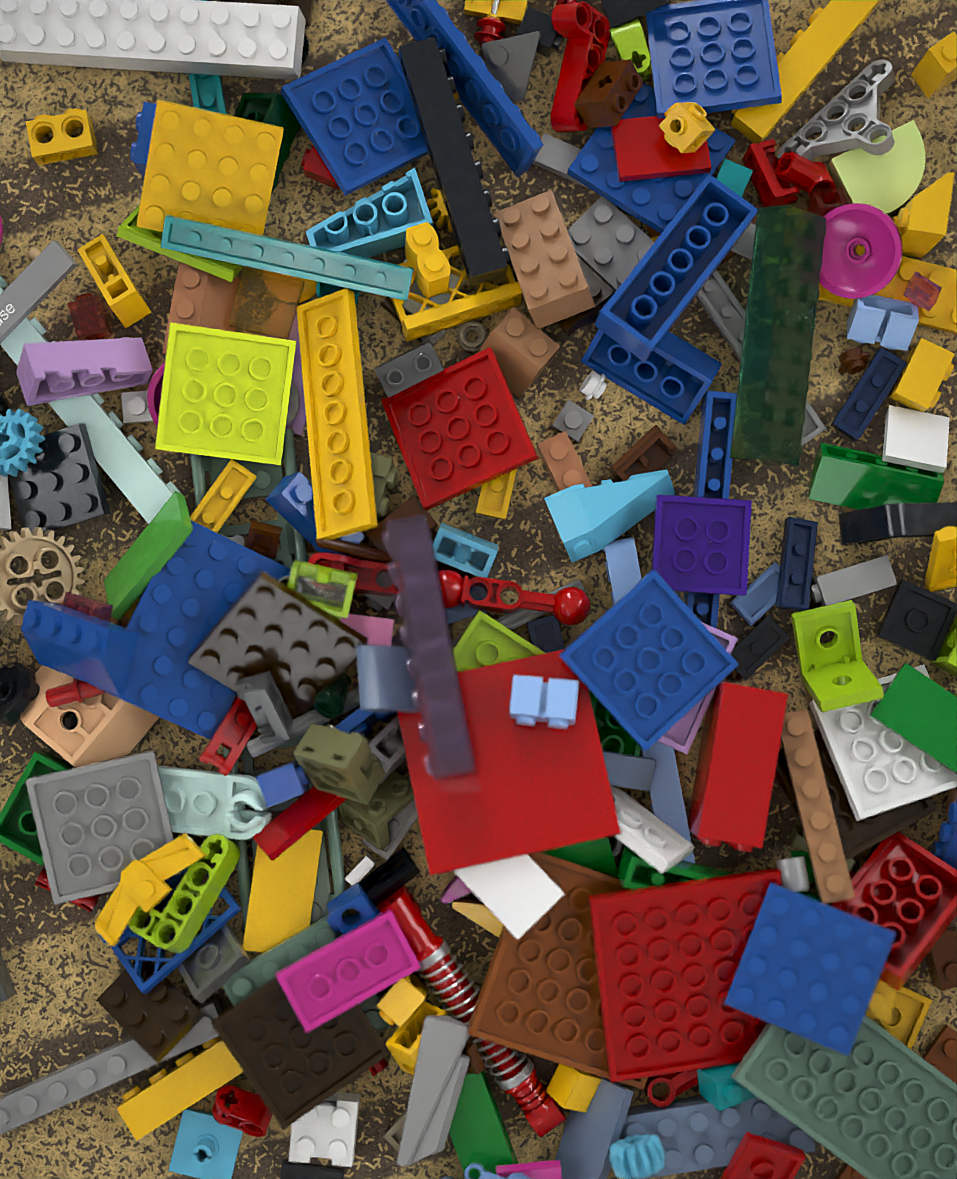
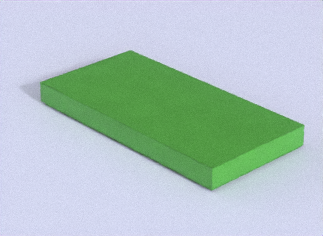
(148, 555)

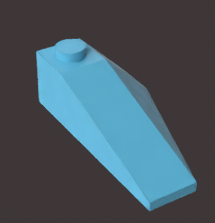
(600, 514)

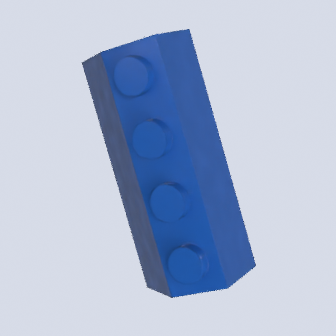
(669, 379)
(80, 645)

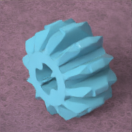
(637, 1156)

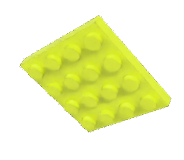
(225, 394)

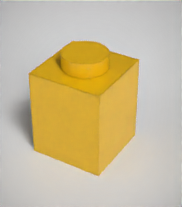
(573, 1087)

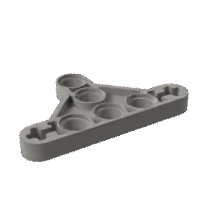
(865, 110)

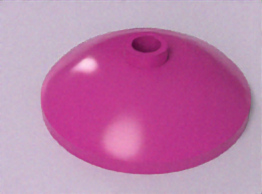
(845, 270)

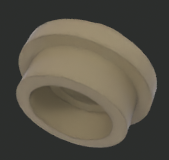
(472, 326)

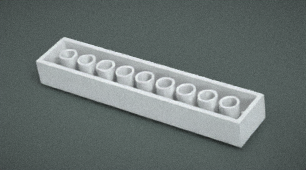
(156, 36)

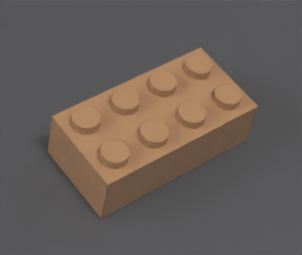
(544, 260)

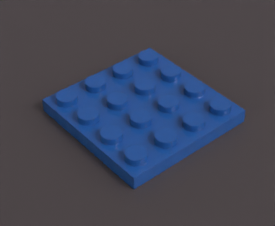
(713, 55)
(359, 116)
(648, 200)
(648, 660)
(810, 968)

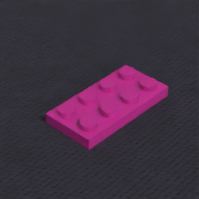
(348, 970)

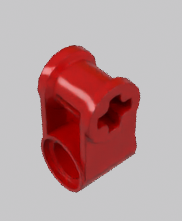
(245, 1113)

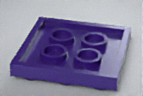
(702, 544)

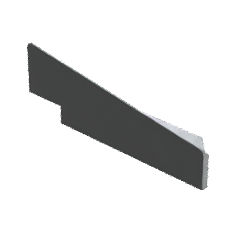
(434, 1088)

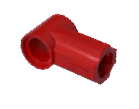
(803, 172)
(676, 1085)

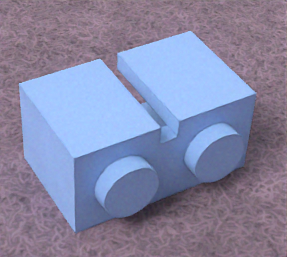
(882, 320)
(544, 702)

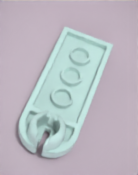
(213, 804)

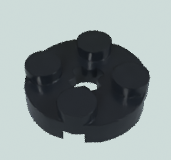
(16, 692)

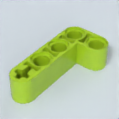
(190, 890)

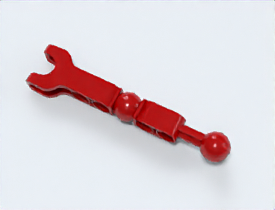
(568, 605)

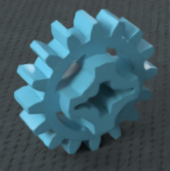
(18, 441)

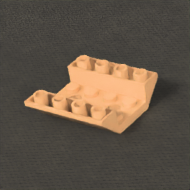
(105, 725)

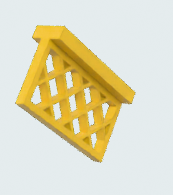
(457, 311)

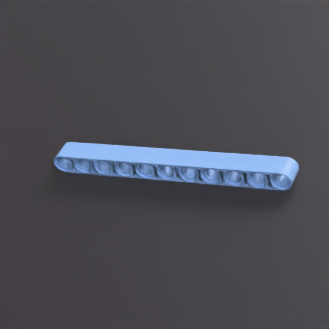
(665, 789)

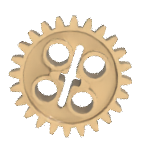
(29, 551)

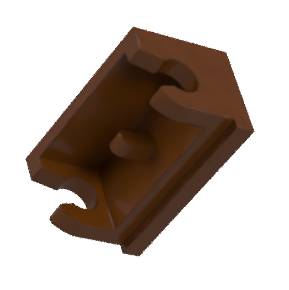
(645, 456)

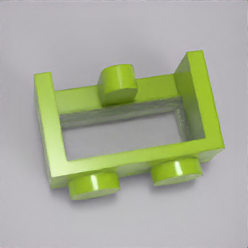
(324, 587)

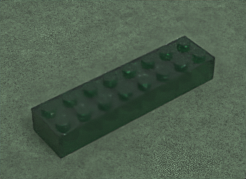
(778, 336)

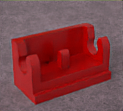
(769, 187)

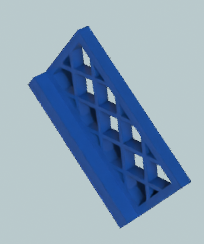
(159, 971)

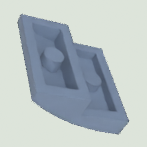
(385, 679)

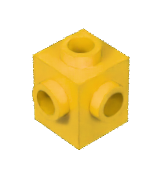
(686, 126)

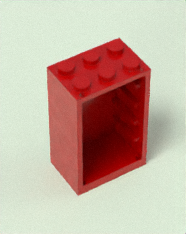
(736, 766)

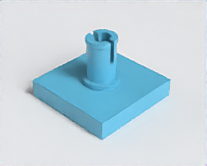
(205, 1147)

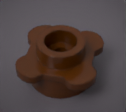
(853, 361)

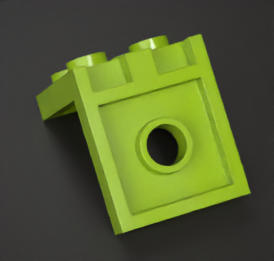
(833, 669)

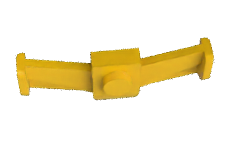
(145, 885)

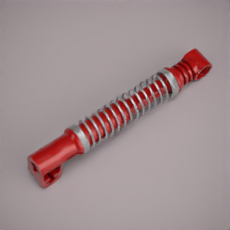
(456, 991)

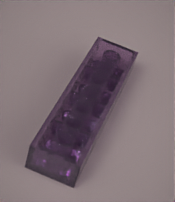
(431, 649)

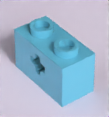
(464, 550)

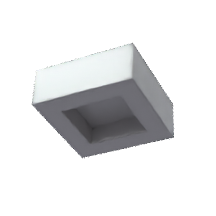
(572, 420)

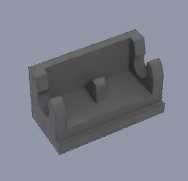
(266, 707)

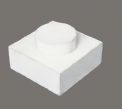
(135, 407)

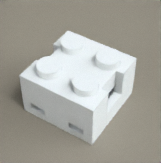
(327, 1131)

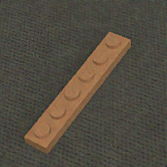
(815, 808)

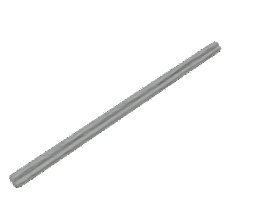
(303, 722)

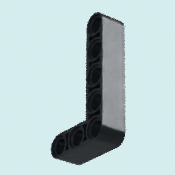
(896, 521)

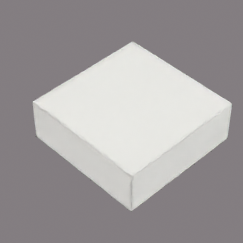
(360, 870)

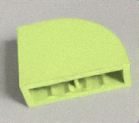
(883, 179)

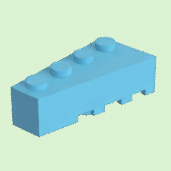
(375, 222)

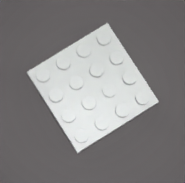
(875, 763)

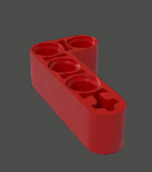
(585, 49)

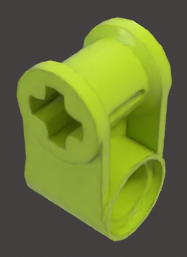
(632, 45)

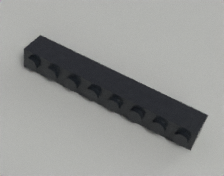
(453, 161)

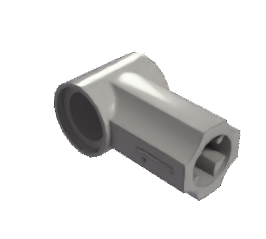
(793, 873)

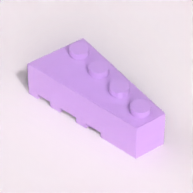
(81, 368)

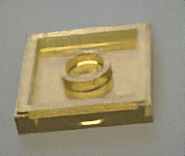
(266, 303)

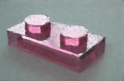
(88, 606)

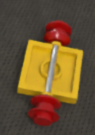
(493, 14)

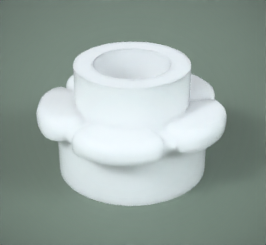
(593, 385)

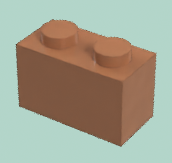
(562, 462)

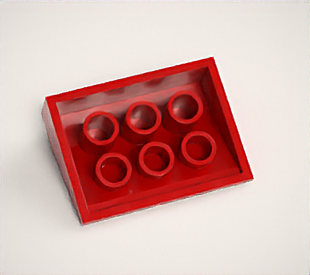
(906, 893)

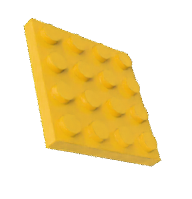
(208, 169)

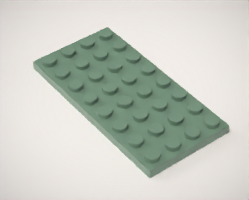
(872, 1109)

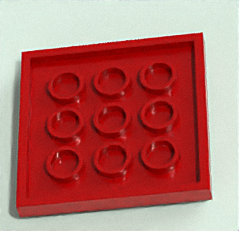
(459, 429)

